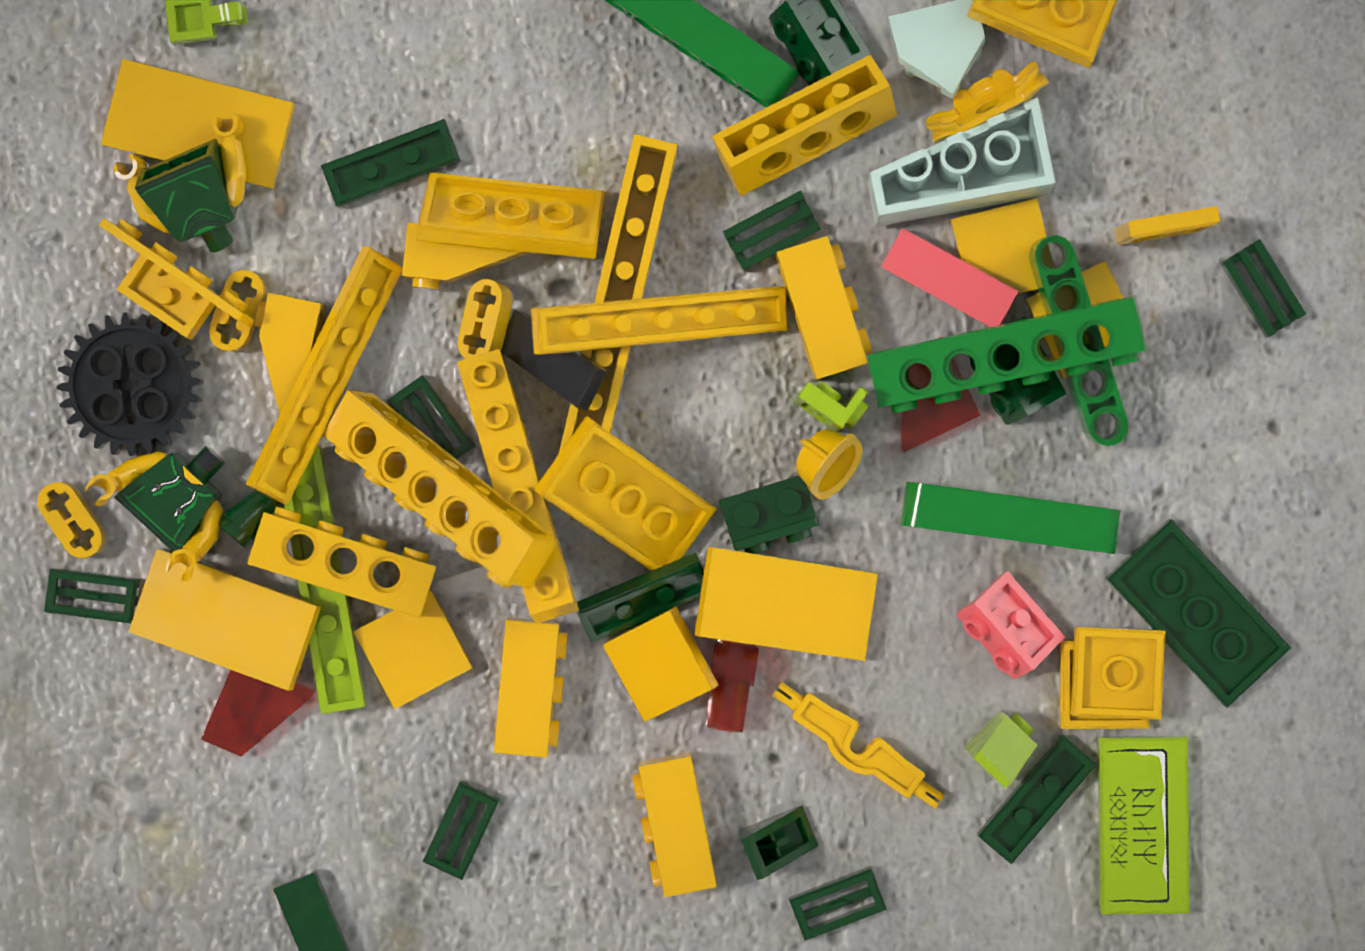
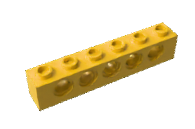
(515, 472)
(523, 542)

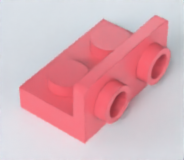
(1010, 626)

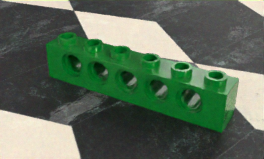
(892, 366)

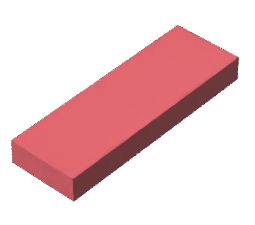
(950, 278)

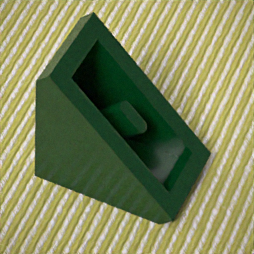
(777, 841)

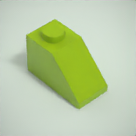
(1003, 746)

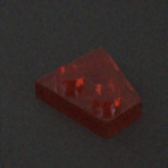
(930, 418)
(250, 711)

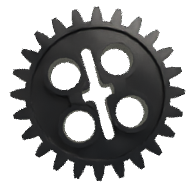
(89, 386)

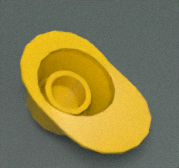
(828, 461)

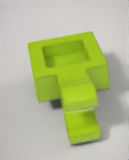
(197, 19)

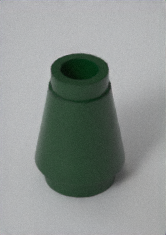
(245, 516)

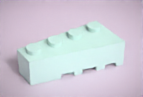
(970, 170)

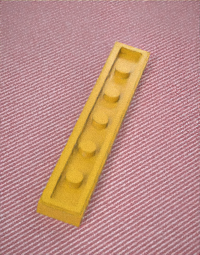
(658, 319)
(324, 375)

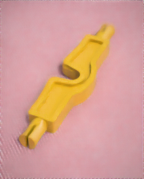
(877, 757)

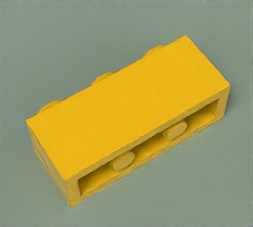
(823, 307)
(529, 687)
(675, 825)

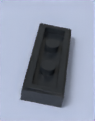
(566, 373)

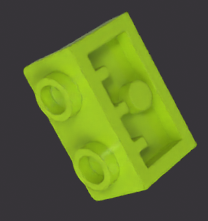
(823, 405)

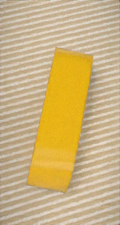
(221, 317)
(485, 320)
(62, 525)

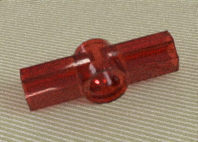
(735, 671)

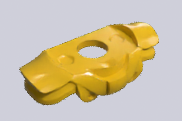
(998, 90)

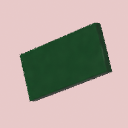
(1200, 611)

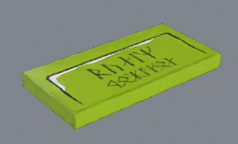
(1143, 825)

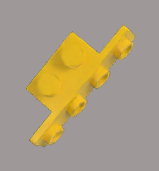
(168, 291)

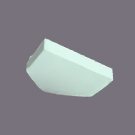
(938, 43)

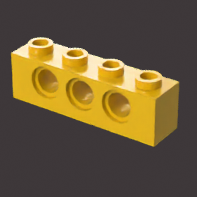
(805, 125)
(272, 554)

